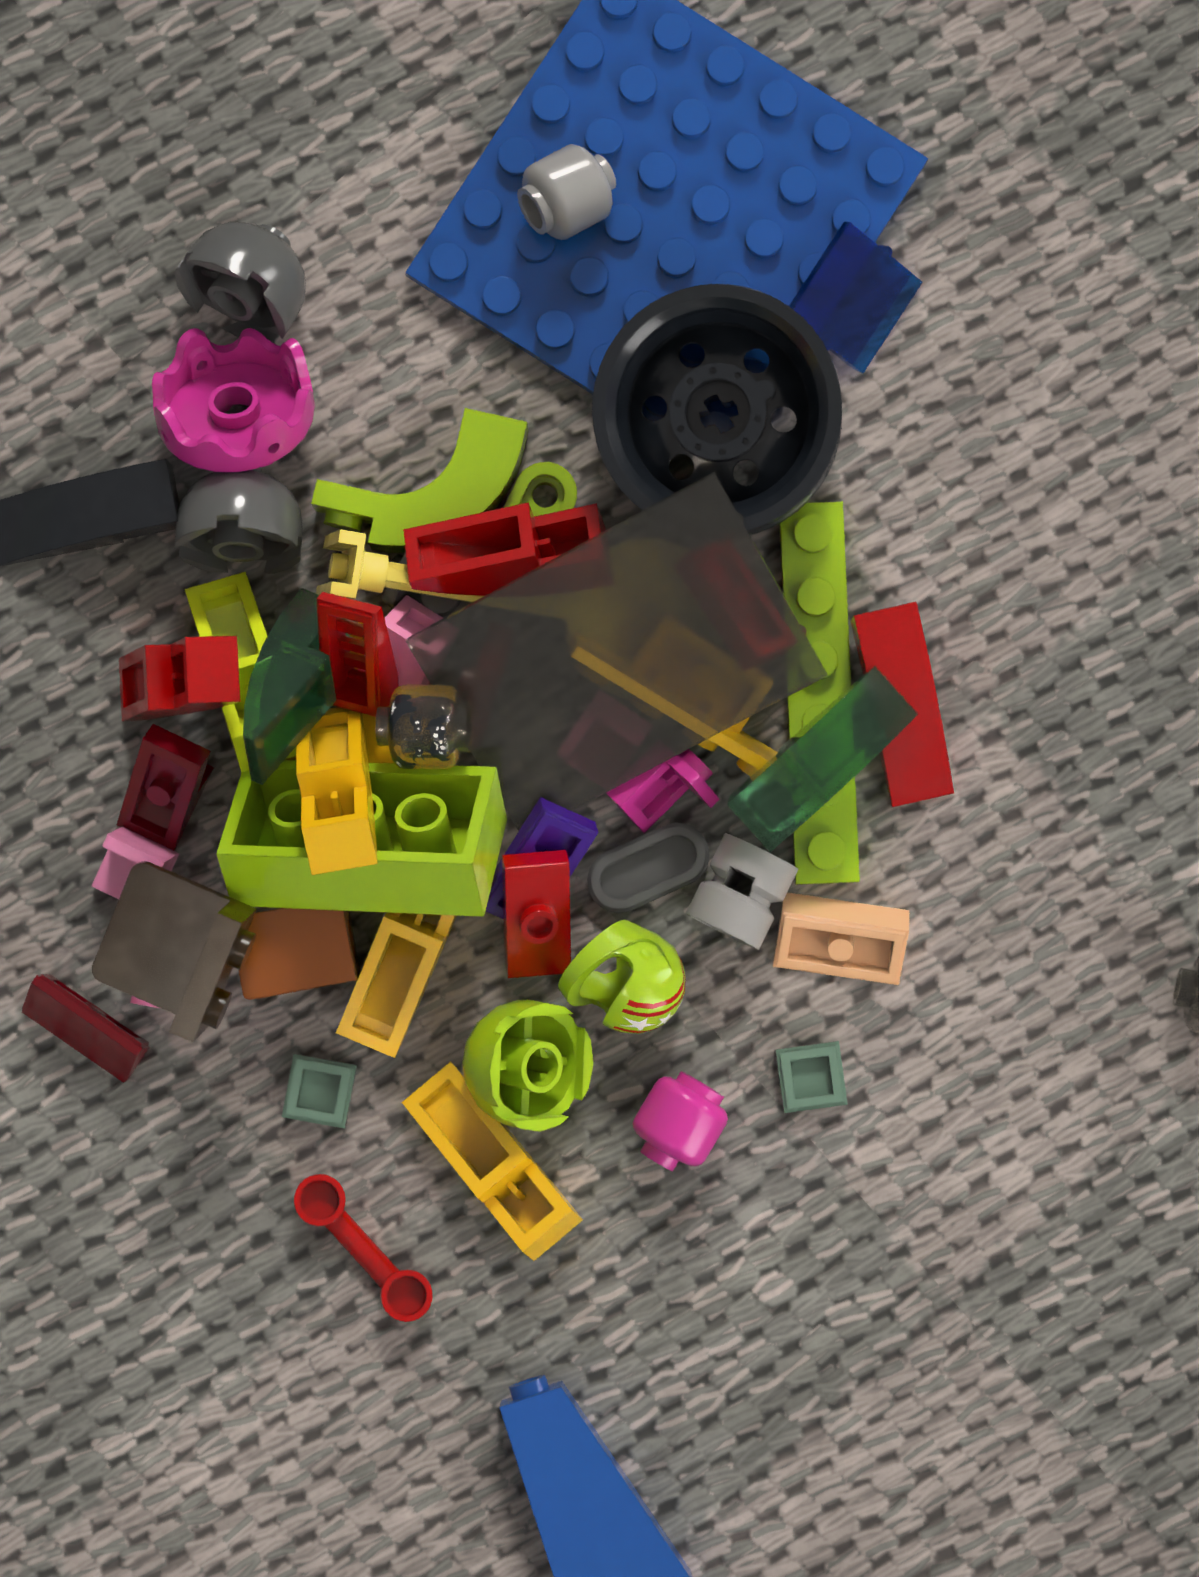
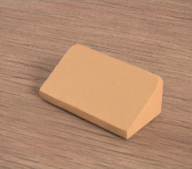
(841, 938)

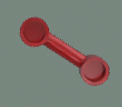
(400, 1296)

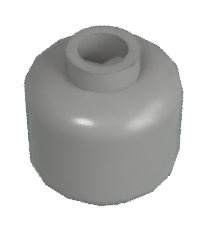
(567, 192)

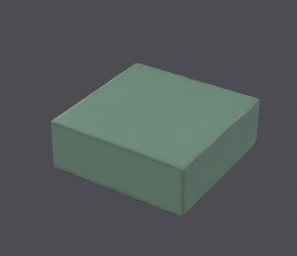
(811, 1077)
(319, 1091)

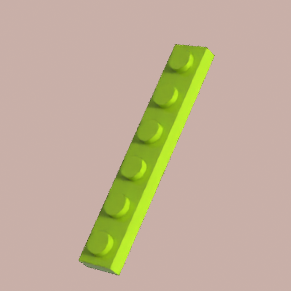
(817, 593)

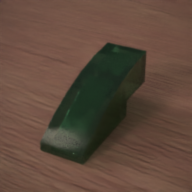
(286, 688)
(821, 758)

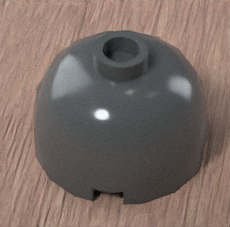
(245, 275)
(239, 520)

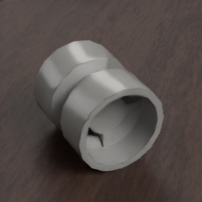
(732, 912)

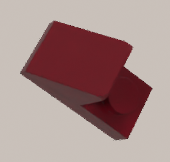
(164, 786)

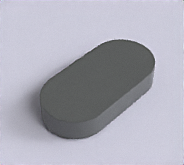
(648, 867)

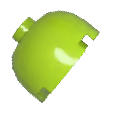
(528, 1064)

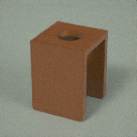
(299, 952)

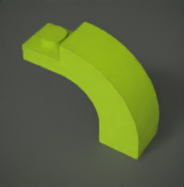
(472, 483)

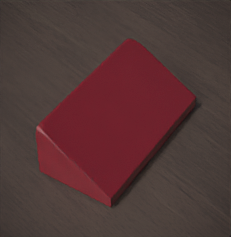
(84, 1026)

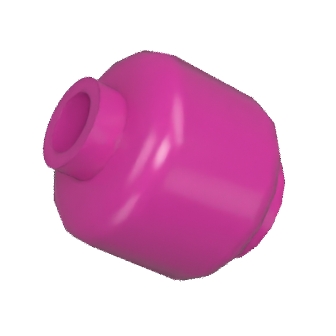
(680, 1121)

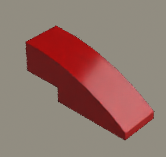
(493, 547)
(179, 678)
(917, 758)

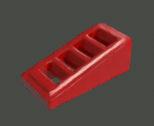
(356, 688)

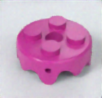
(213, 378)

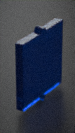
(855, 296)

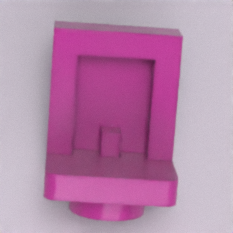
(656, 790)

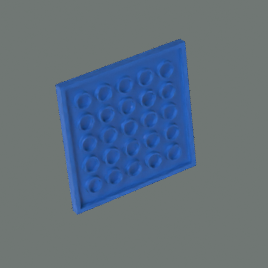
(718, 176)

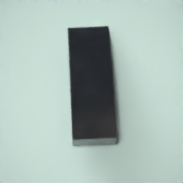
(88, 512)

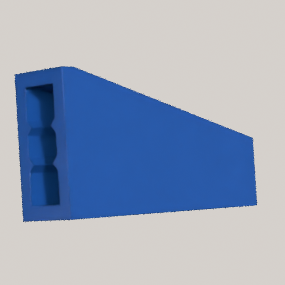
(579, 1493)

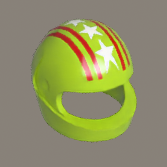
(643, 987)

